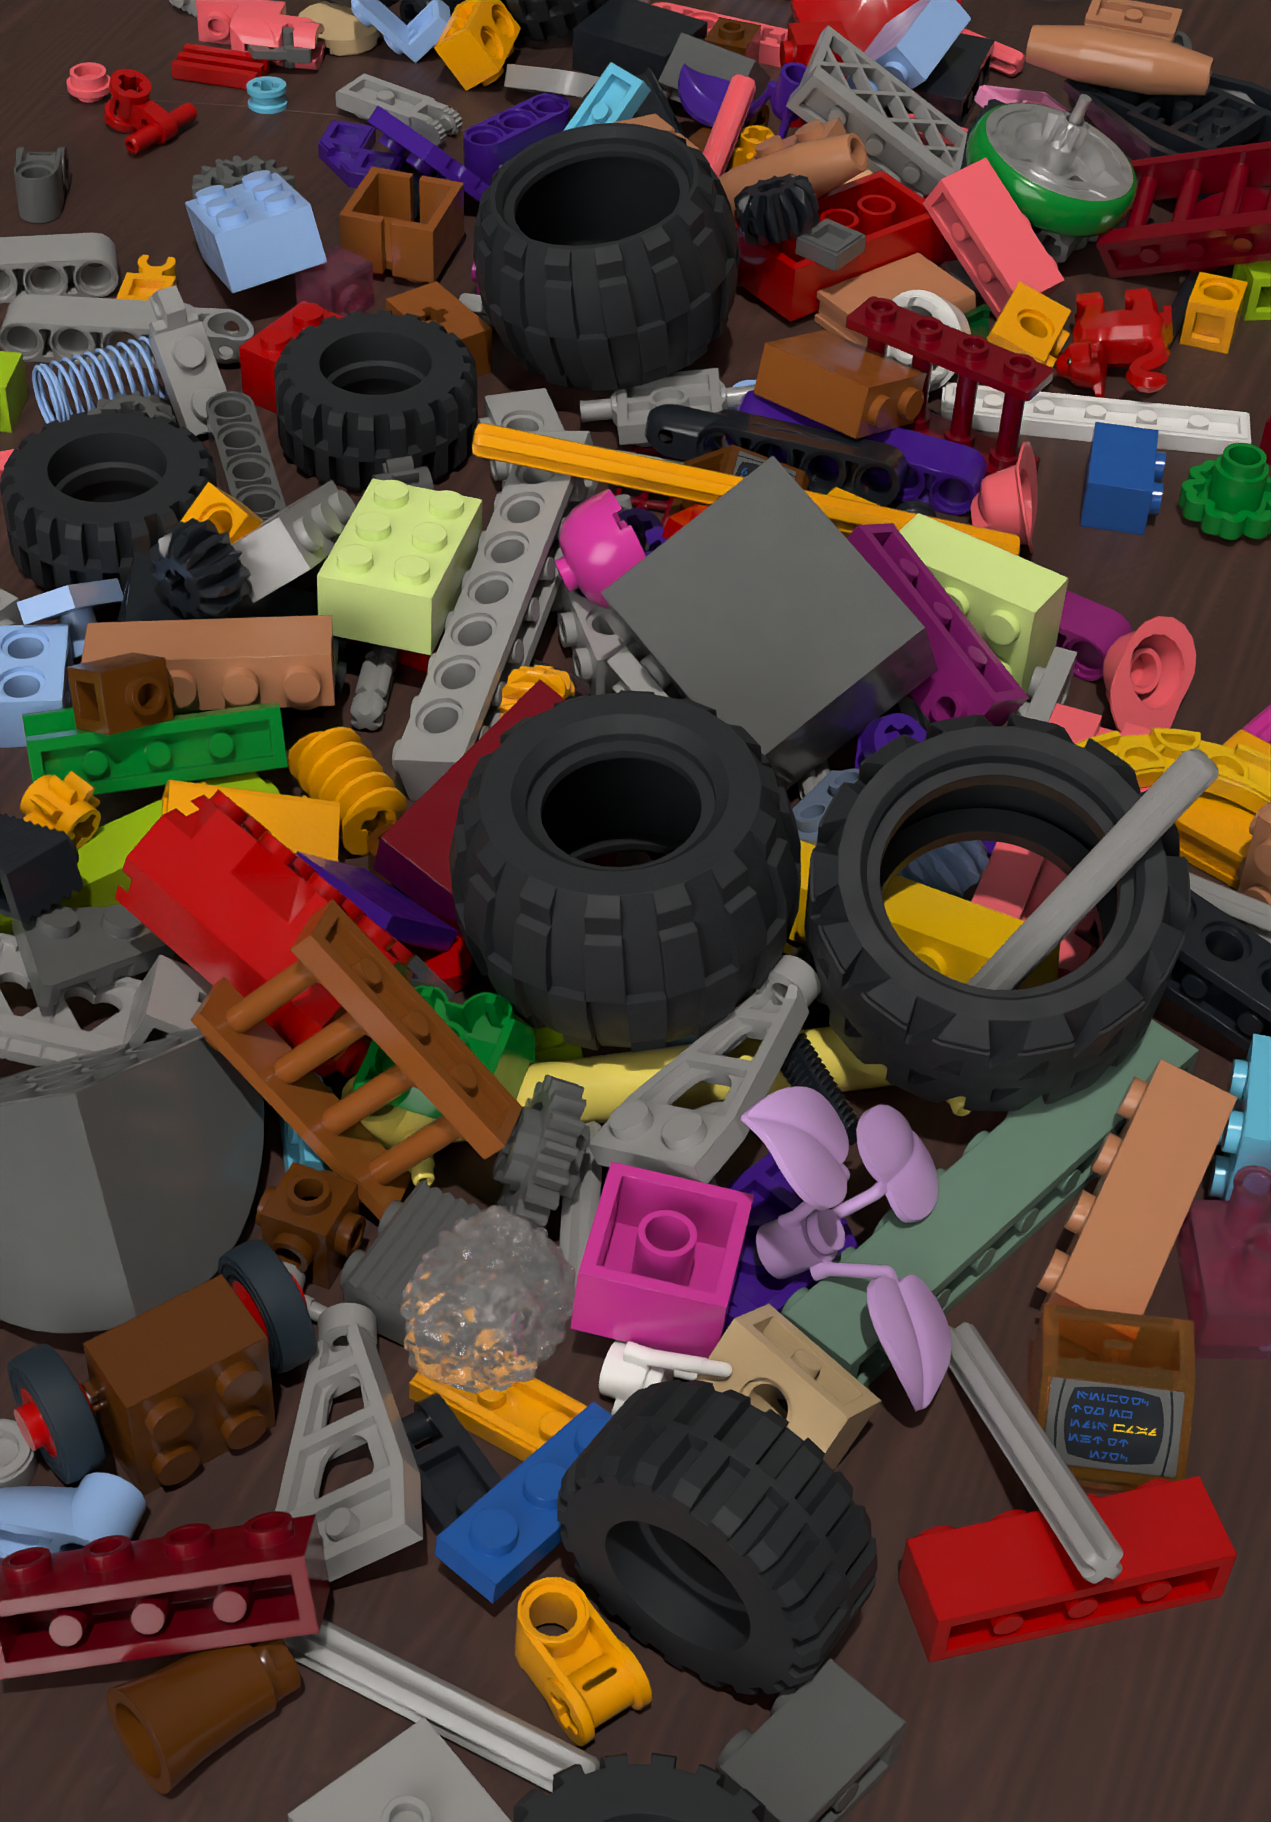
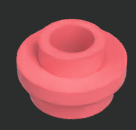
(88, 82)

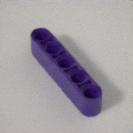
(932, 461)

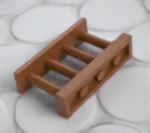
(399, 1020)

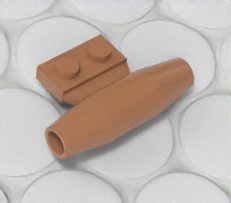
(1123, 48)
(815, 151)

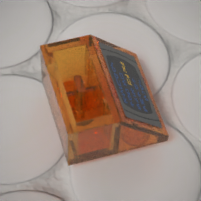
(1115, 1394)

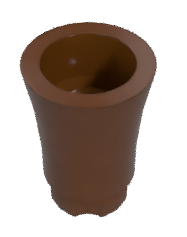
(198, 1705)

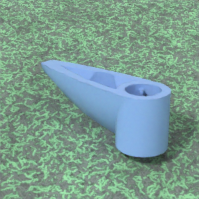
(68, 1516)

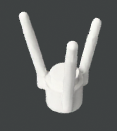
(635, 1367)

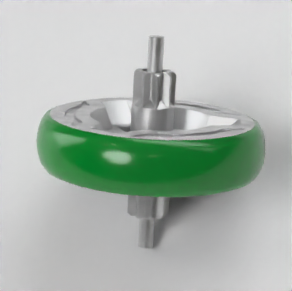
(1056, 167)

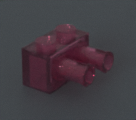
(1228, 1269)

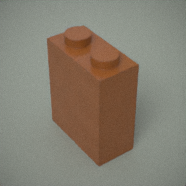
(840, 383)

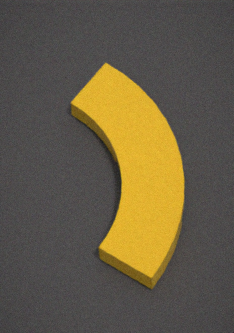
(1242, 773)

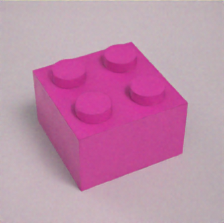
(661, 1261)

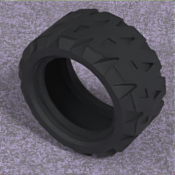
(1015, 788)

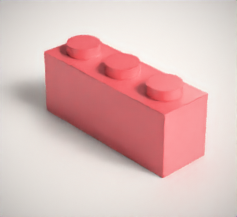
(990, 235)

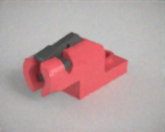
(262, 31)

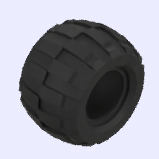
(606, 256)
(631, 947)

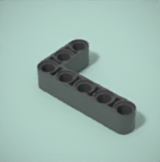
(245, 463)

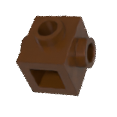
(312, 1222)

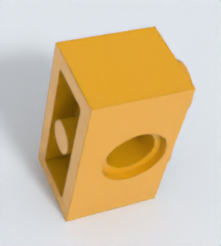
(1031, 325)

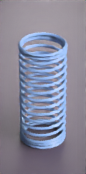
(57, 388)

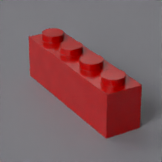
(1018, 1584)

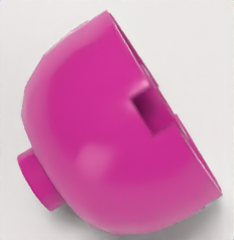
(596, 547)

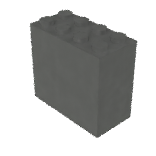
(772, 623)

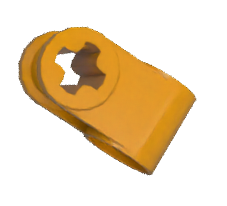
(580, 1673)

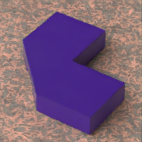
(349, 155)

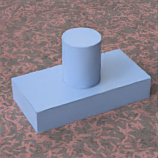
(72, 606)

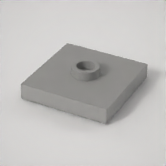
(404, 1781)

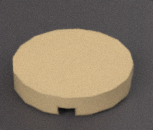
(342, 29)

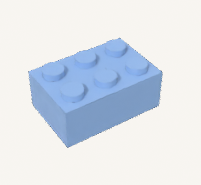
(255, 230)

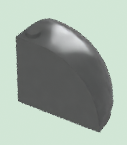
(122, 1180)

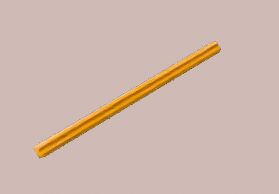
(679, 480)

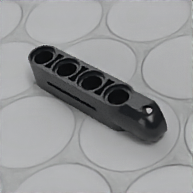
(693, 437)

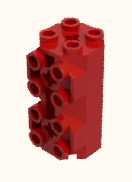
(235, 906)

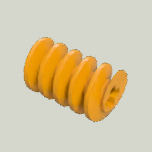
(342, 770)

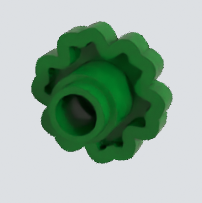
(1230, 493)

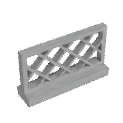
(889, 142)

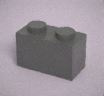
(816, 1750)

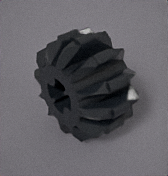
(776, 209)
(199, 570)

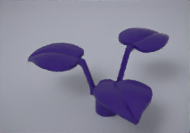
(704, 94)

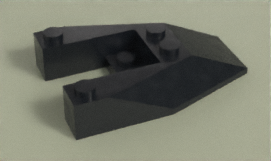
(1164, 125)

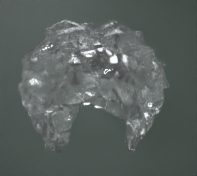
(487, 1303)

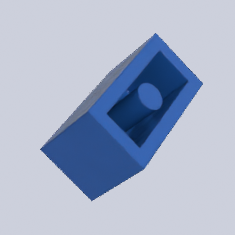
(1122, 478)

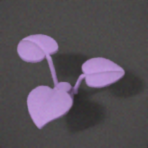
(810, 1152)

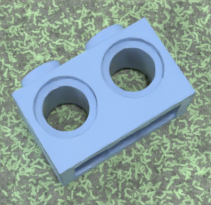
(32, 675)

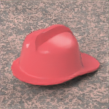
(1009, 499)
(1149, 673)

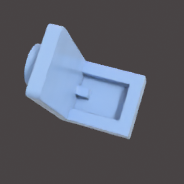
(410, 39)

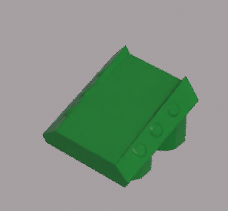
(488, 1030)

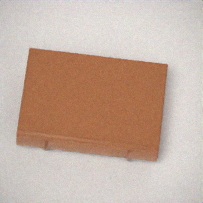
(887, 282)

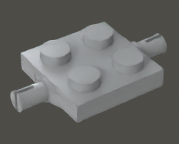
(632, 405)

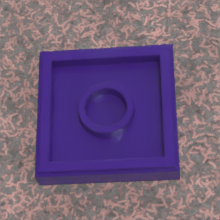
(385, 904)

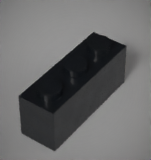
(958, 77)

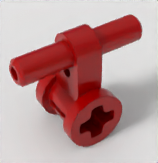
(140, 113)

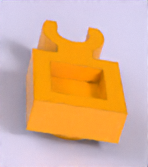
(148, 280)

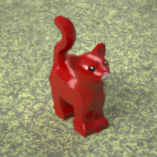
(1118, 339)

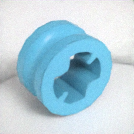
(267, 95)

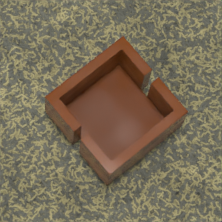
(382, 226)

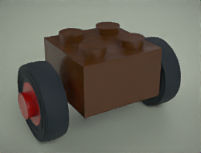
(171, 1380)

